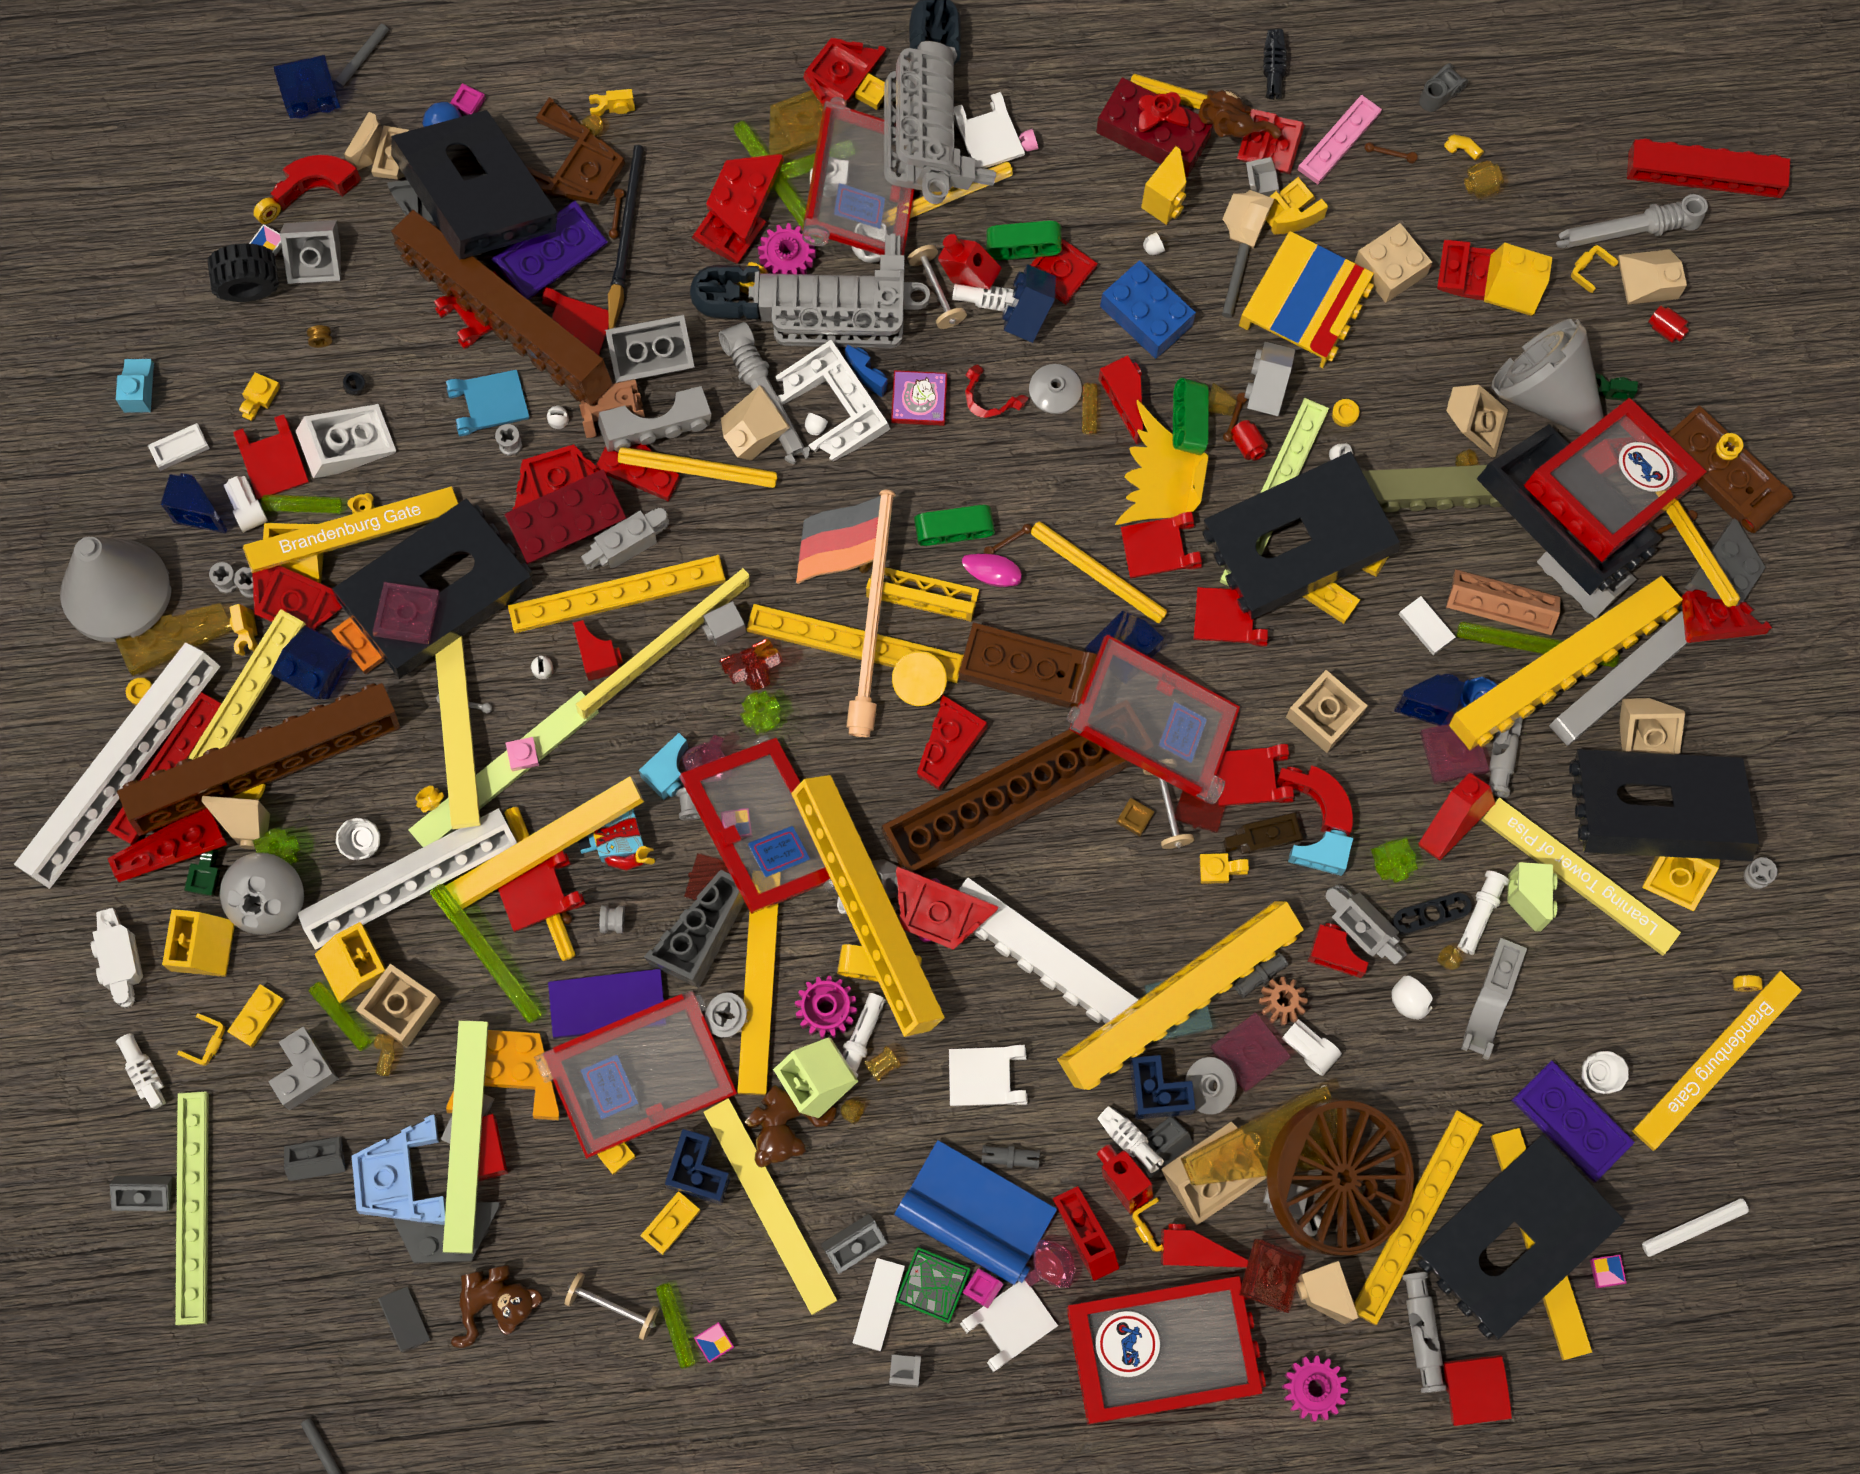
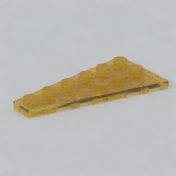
(1247, 1149)

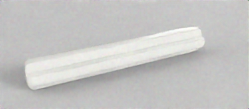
(1695, 1227)

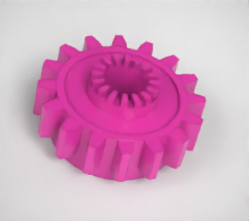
(786, 240)
(817, 994)
(1300, 1394)

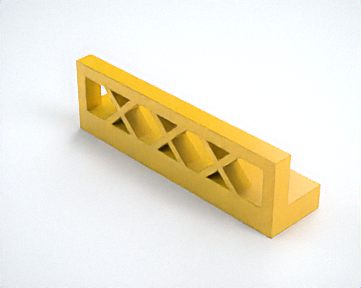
(924, 600)

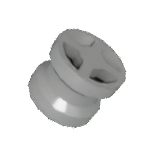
(1765, 868)
(612, 919)

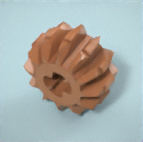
(1273, 994)

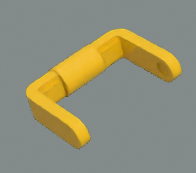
(1584, 260)
(213, 1044)
(1142, 1229)

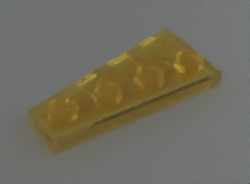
(170, 634)

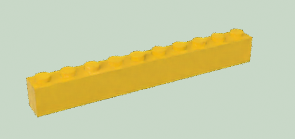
(1565, 663)
(867, 906)
(1180, 995)

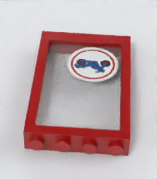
(1615, 479)
(1164, 1350)

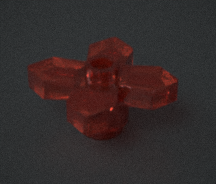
(752, 664)

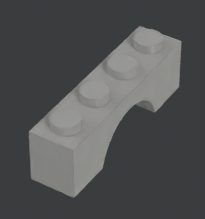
(625, 429)

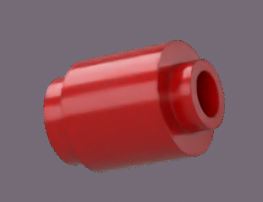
(1669, 324)
(1249, 440)

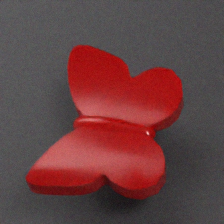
(1161, 108)

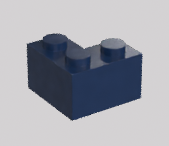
(1032, 302)
(1153, 1096)
(689, 1171)

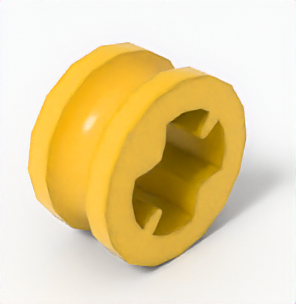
(1723, 452)

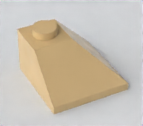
(1652, 276)
(1478, 416)
(753, 424)
(1650, 726)
(241, 818)
(1328, 1292)

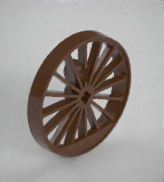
(1340, 1191)

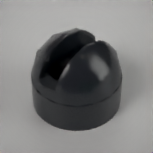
(358, 381)

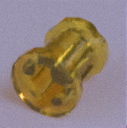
(882, 1064)

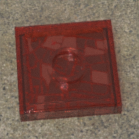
(1271, 1276)

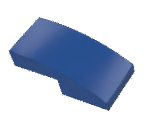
(860, 364)

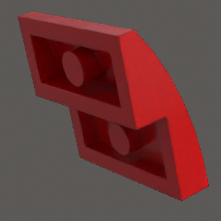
(1262, 144)
(724, 241)
(1464, 269)
(1477, 1390)

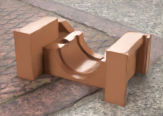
(615, 396)

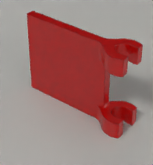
(579, 318)
(474, 328)
(273, 461)
(1158, 546)
(1222, 620)
(1251, 776)
(538, 894)

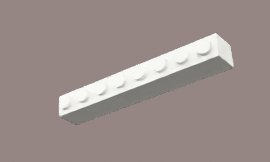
(406, 878)
(1050, 960)

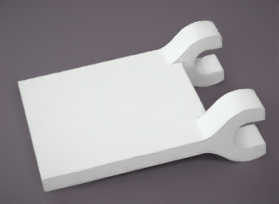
(989, 136)
(983, 1076)
(1013, 1322)

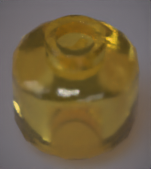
(1483, 179)

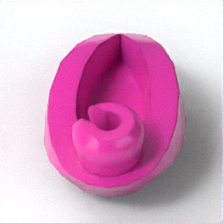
(992, 569)

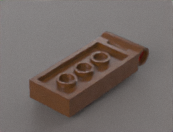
(1736, 485)
(1025, 666)

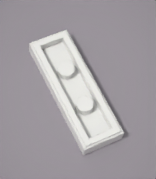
(878, 1304)

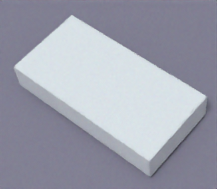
(178, 446)
(1427, 625)

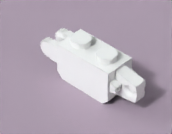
(117, 957)

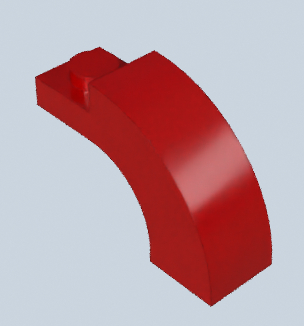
(312, 173)
(1325, 791)

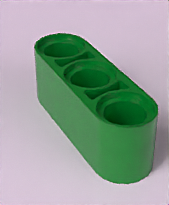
(1024, 240)
(1190, 416)
(954, 525)

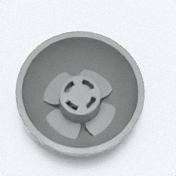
(269, 883)

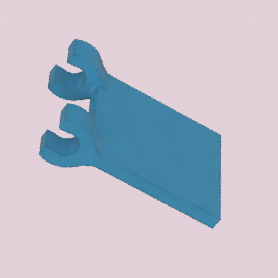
(490, 401)

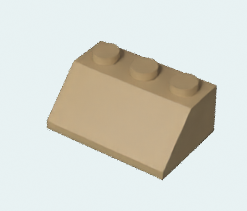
(1205, 1199)

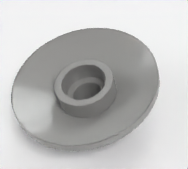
(1055, 399)
(1203, 1075)

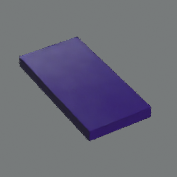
(544, 259)
(596, 1001)
(1573, 1121)

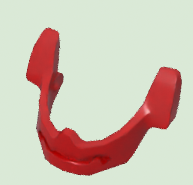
(974, 375)

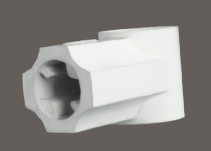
(246, 508)
(1317, 1052)

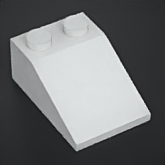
(344, 439)

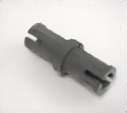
(1260, 975)
(1010, 1156)

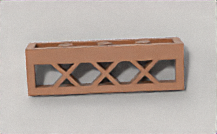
(1504, 602)

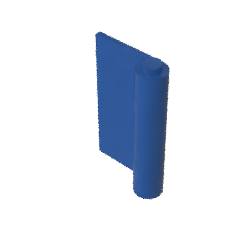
(976, 1213)

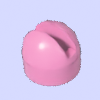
(1028, 140)

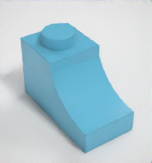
(135, 385)
(663, 768)
(1326, 855)

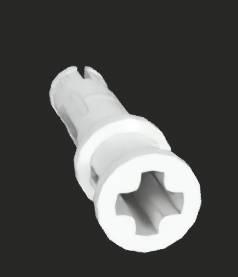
(1487, 900)
(856, 1048)

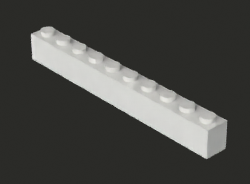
(117, 765)

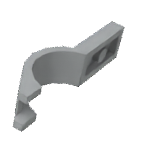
(1493, 997)

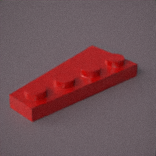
(169, 845)

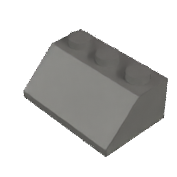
(649, 348)
(1592, 604)

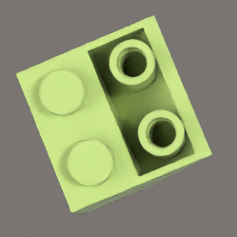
(1532, 893)
(815, 1077)

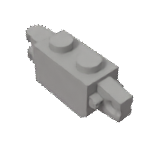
(626, 539)
(1365, 924)

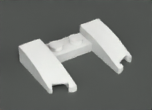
(830, 366)

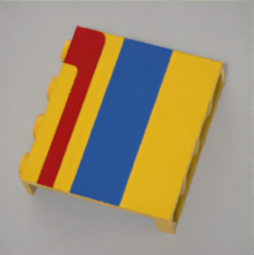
(1308, 297)

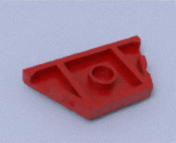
(841, 69)
(743, 192)
(551, 472)
(293, 593)
(1712, 620)
(938, 909)

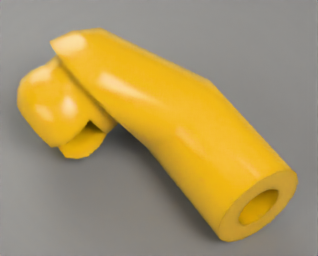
(1464, 143)

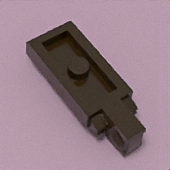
(1265, 835)

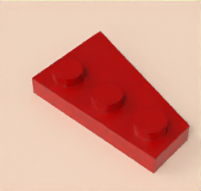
(651, 480)
(951, 740)

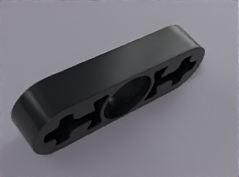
(1453, 915)

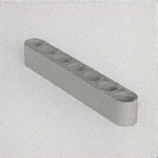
(1620, 681)

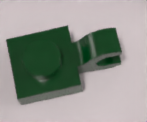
(1617, 389)
(203, 877)

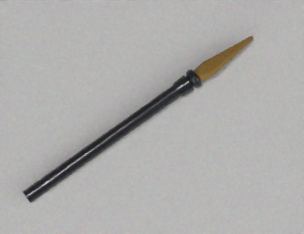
(617, 284)

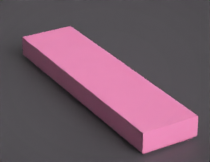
(1339, 139)

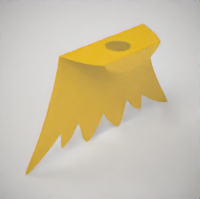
(1165, 475)

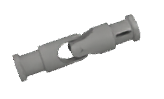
(1503, 764)
(1421, 1310)

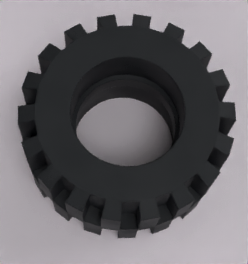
(243, 272)

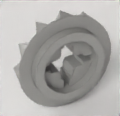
(724, 1003)

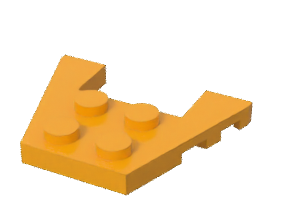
(512, 1065)

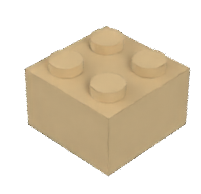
(1394, 261)
(1326, 711)
(398, 1005)

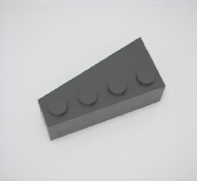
(699, 933)

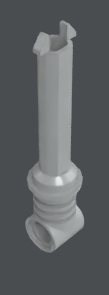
(1654, 220)
(739, 344)

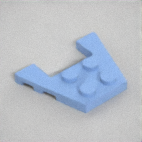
(385, 1177)

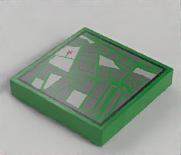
(932, 1285)

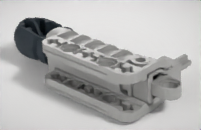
(927, 108)
(816, 302)

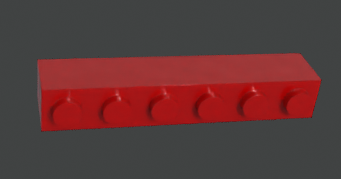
(1708, 168)

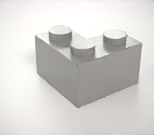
(1272, 371)
(309, 1070)

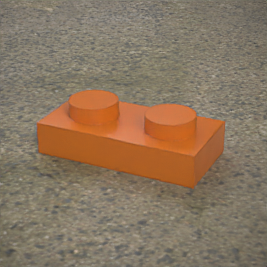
(363, 652)

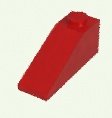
(1123, 386)
(1458, 814)
(1086, 1233)
(1191, 1249)

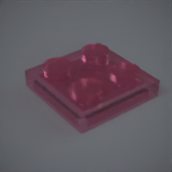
(406, 613)
(1449, 756)
(1251, 1052)

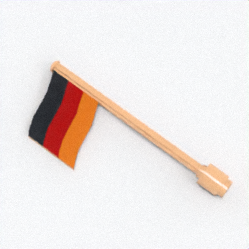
(840, 542)

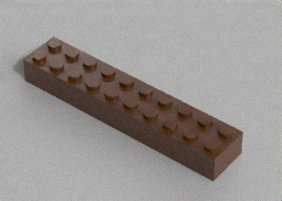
(502, 309)
(259, 758)
(998, 800)

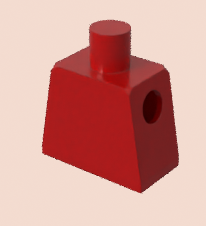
(968, 263)
(1132, 1186)

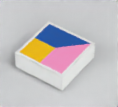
(268, 238)

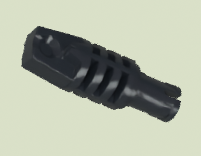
(1274, 62)

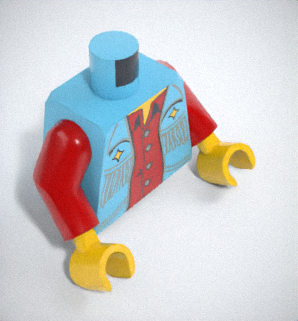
(618, 843)

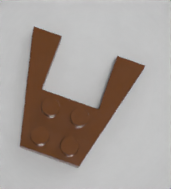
(588, 167)

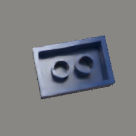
(1147, 309)

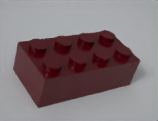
(1121, 124)
(565, 516)

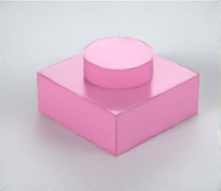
(522, 754)

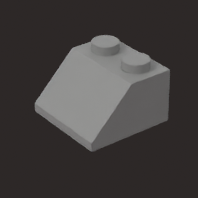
(311, 251)

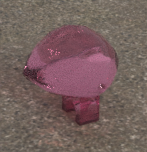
(703, 753)
(1052, 1264)

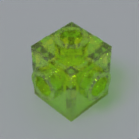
(764, 720)
(278, 843)
(1394, 860)

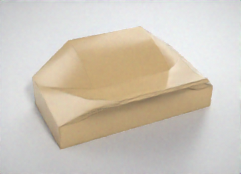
(365, 143)
(384, 164)
(1247, 216)

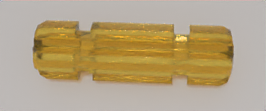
(1089, 408)

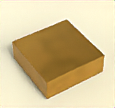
(1135, 817)

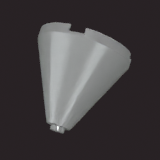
(1554, 378)
(114, 588)

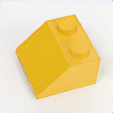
(1166, 189)
(1517, 278)
(1681, 879)

